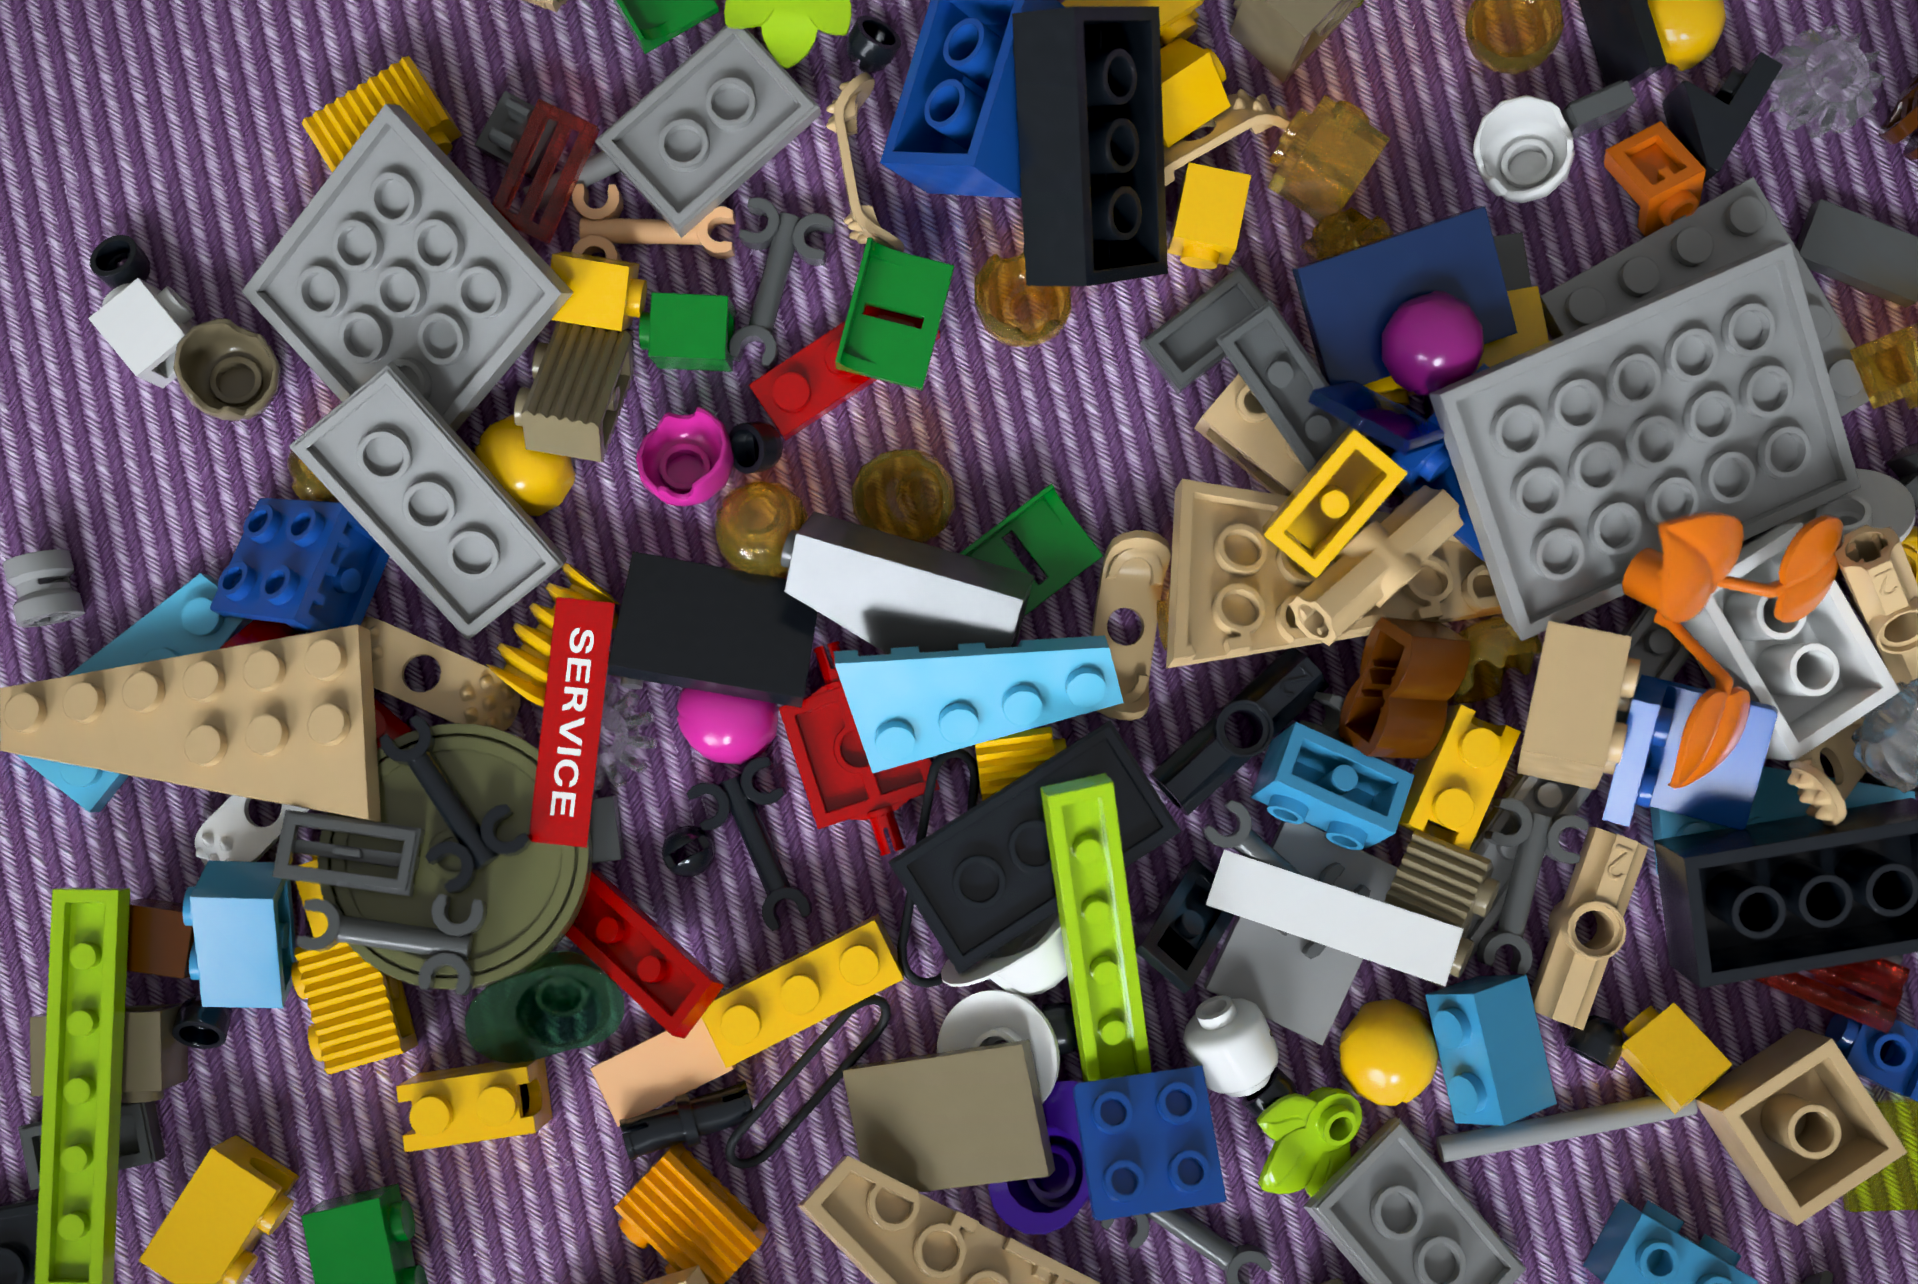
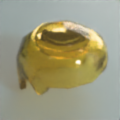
(1513, 33)
(1018, 312)
(904, 494)
(755, 525)
(1492, 652)

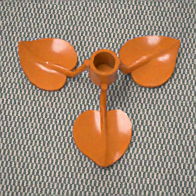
(1679, 583)

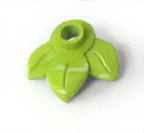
(789, 25)
(1309, 1137)

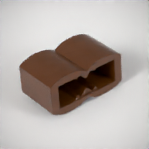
(1404, 688)

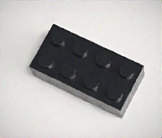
(1091, 144)
(1791, 894)

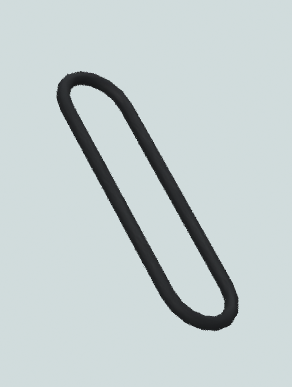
(794, 1071)

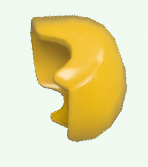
(1688, 29)
(531, 477)
(1388, 1052)

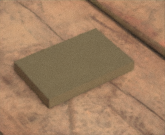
(951, 1117)

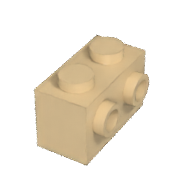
(1251, 439)

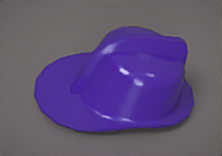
(1051, 1201)

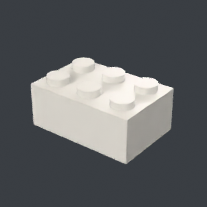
(1812, 670)

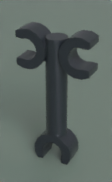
(739, 798)
(476, 843)

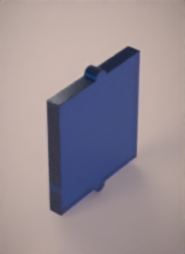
(1378, 417)

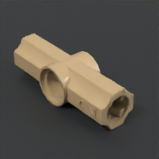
(1376, 564)
(1883, 596)
(1604, 886)

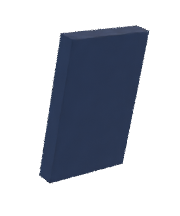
(1359, 289)

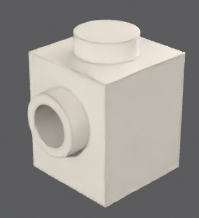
(144, 328)

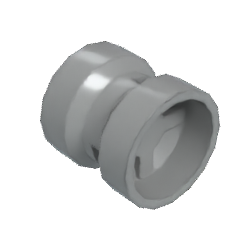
(43, 588)

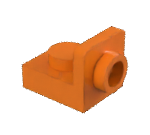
(1657, 176)

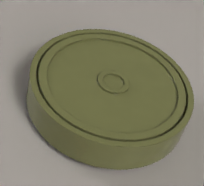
(527, 895)

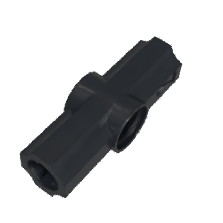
(1267, 701)

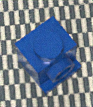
(1892, 1067)

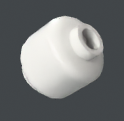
(1232, 1045)

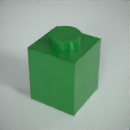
(688, 331)

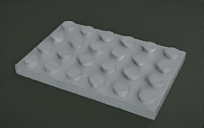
(1643, 420)

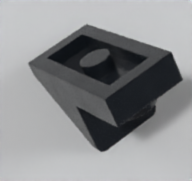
(1714, 122)
(1182, 928)

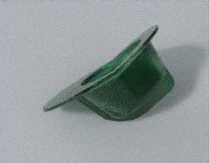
(545, 1010)

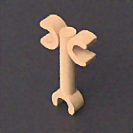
(603, 228)

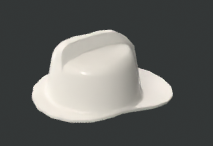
(1022, 966)

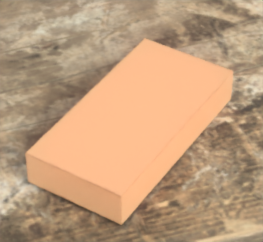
(658, 1071)

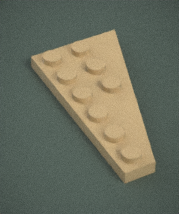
(1237, 586)
(243, 720)
(914, 1240)

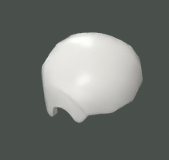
(1523, 148)

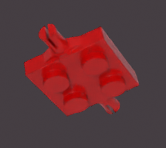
(837, 767)

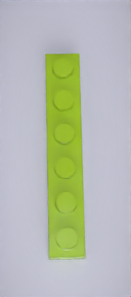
(1096, 927)
(82, 1086)

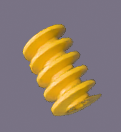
(528, 666)

